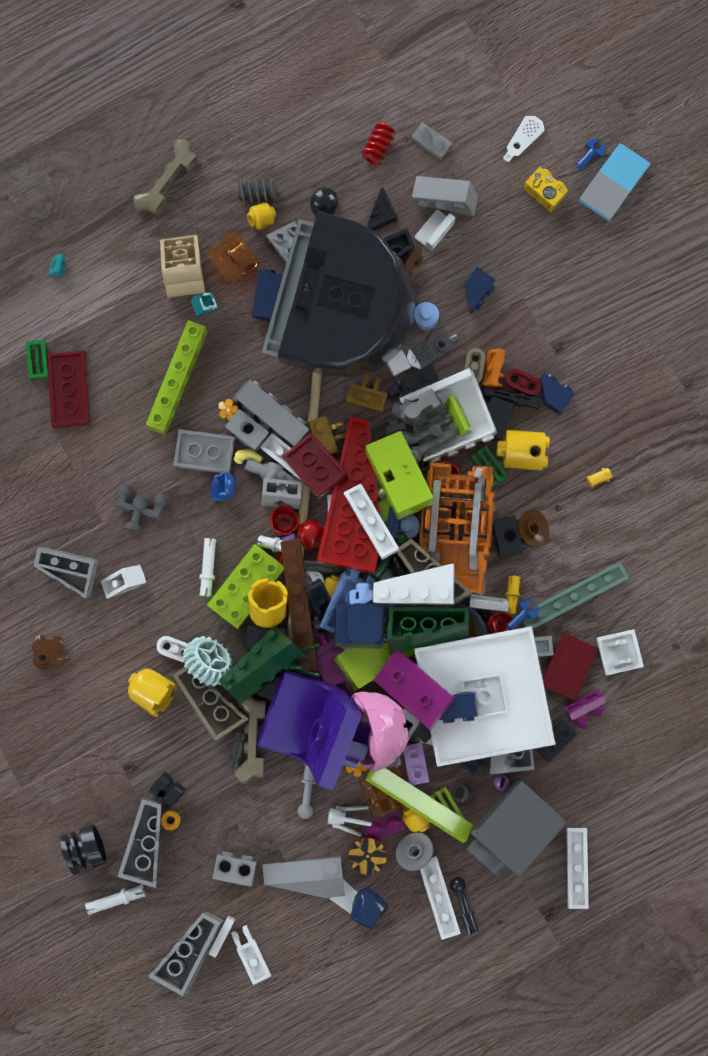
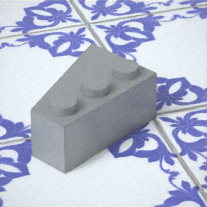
(70, 569)

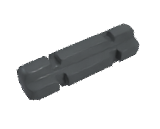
(237, 751)

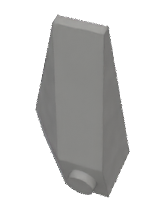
(313, 876)

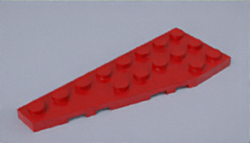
(344, 537)

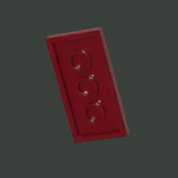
(68, 389)

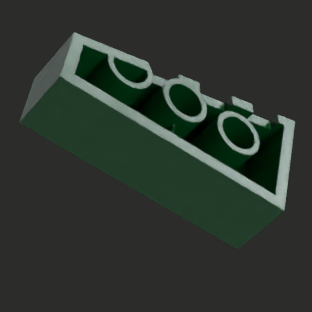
(425, 627)
(260, 664)

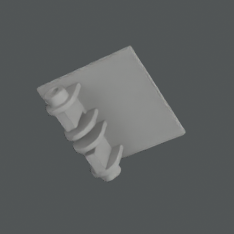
(282, 240)

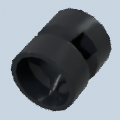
(167, 790)

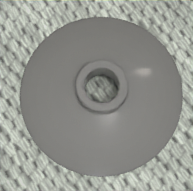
(409, 847)

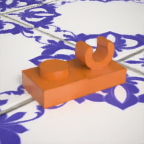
(492, 368)

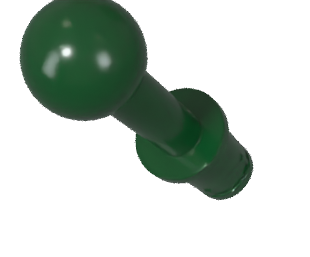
(383, 564)

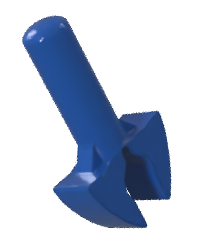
(587, 157)
(523, 614)

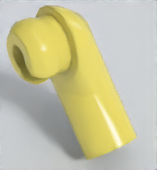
(246, 454)

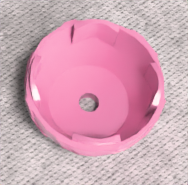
(387, 735)

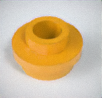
(164, 822)

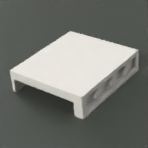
(466, 389)

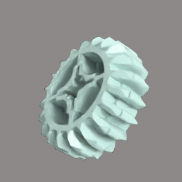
(207, 660)

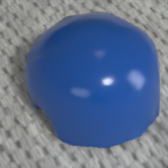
(223, 487)

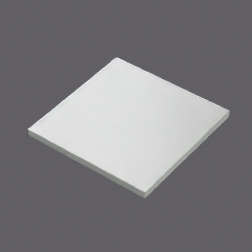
(511, 708)

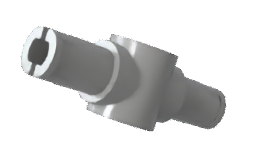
(269, 471)

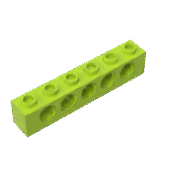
(176, 377)

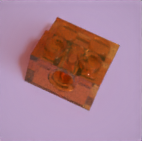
(234, 246)
(377, 800)

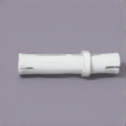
(207, 568)
(124, 896)

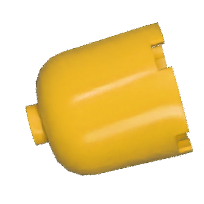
(267, 603)
(151, 690)

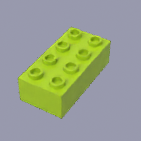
(232, 597)

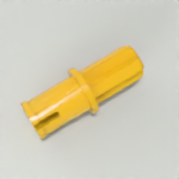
(513, 594)

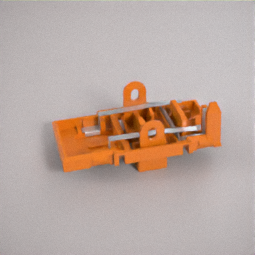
(471, 552)

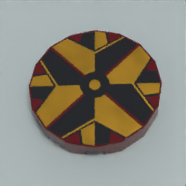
(367, 855)

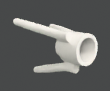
(337, 817)

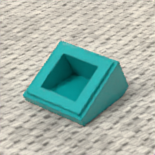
(57, 266)
(204, 303)

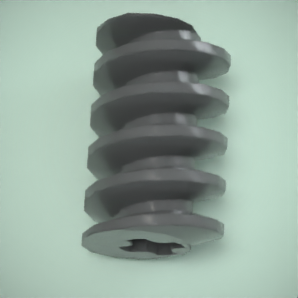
(257, 190)

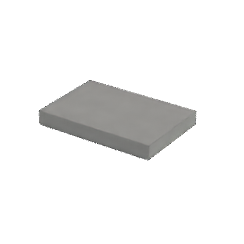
(204, 451)

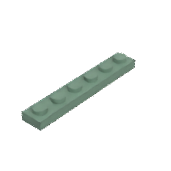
(577, 594)

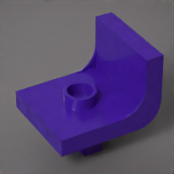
(315, 726)

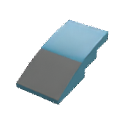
(614, 182)

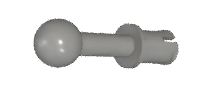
(305, 809)

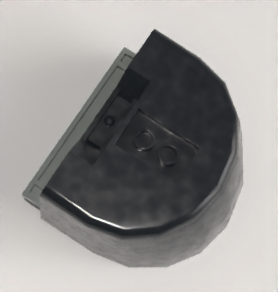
(340, 300)

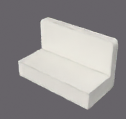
(435, 229)

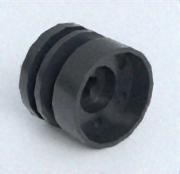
(87, 848)

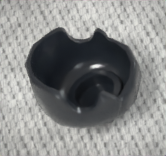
(324, 200)

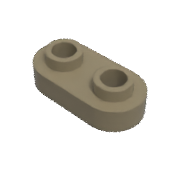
(477, 367)

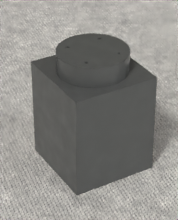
(514, 831)

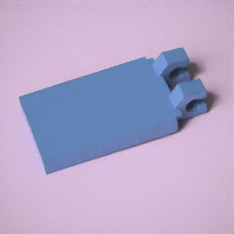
(341, 595)

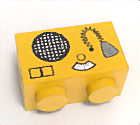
(545, 188)

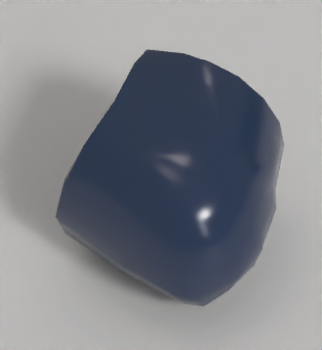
(367, 907)

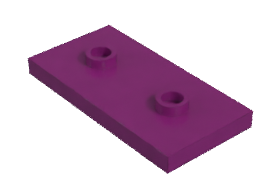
(414, 689)

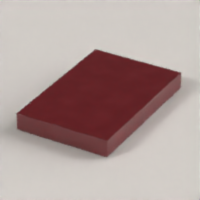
(314, 465)
(569, 666)

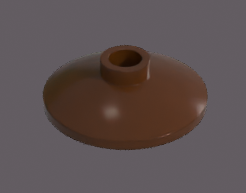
(533, 528)

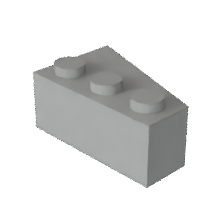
(445, 194)

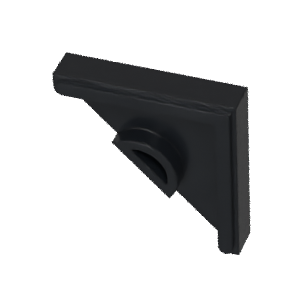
(382, 212)

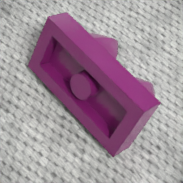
(590, 703)
(385, 825)

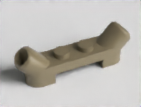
(154, 200)
(252, 766)

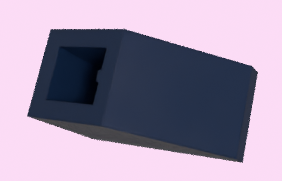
(477, 287)
(554, 394)
(463, 706)

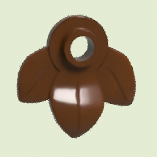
(50, 650)

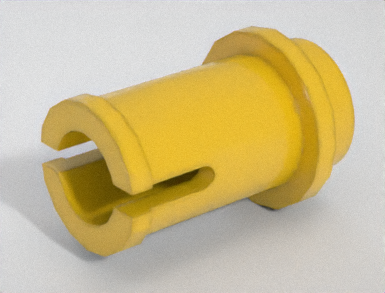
(599, 477)

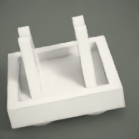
(619, 652)

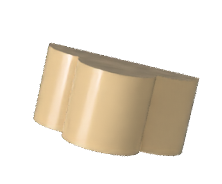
(181, 266)

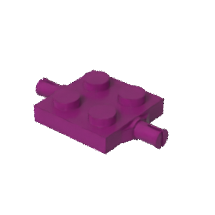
(326, 665)

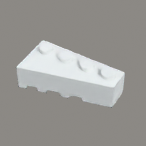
(419, 588)

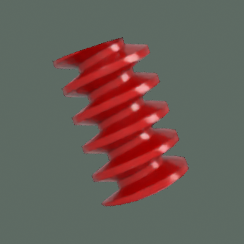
(377, 142)

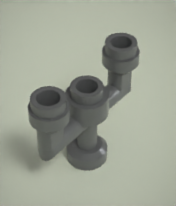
(139, 506)

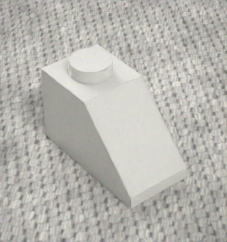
(123, 581)

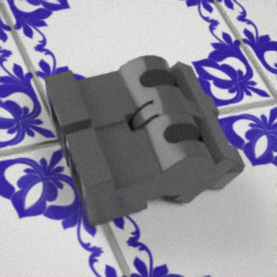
(421, 411)

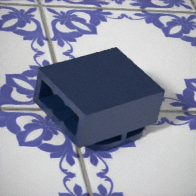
(266, 294)
(360, 626)

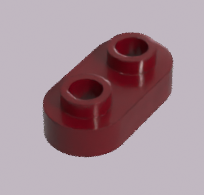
(523, 380)

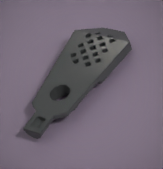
(432, 349)

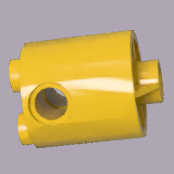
(517, 447)

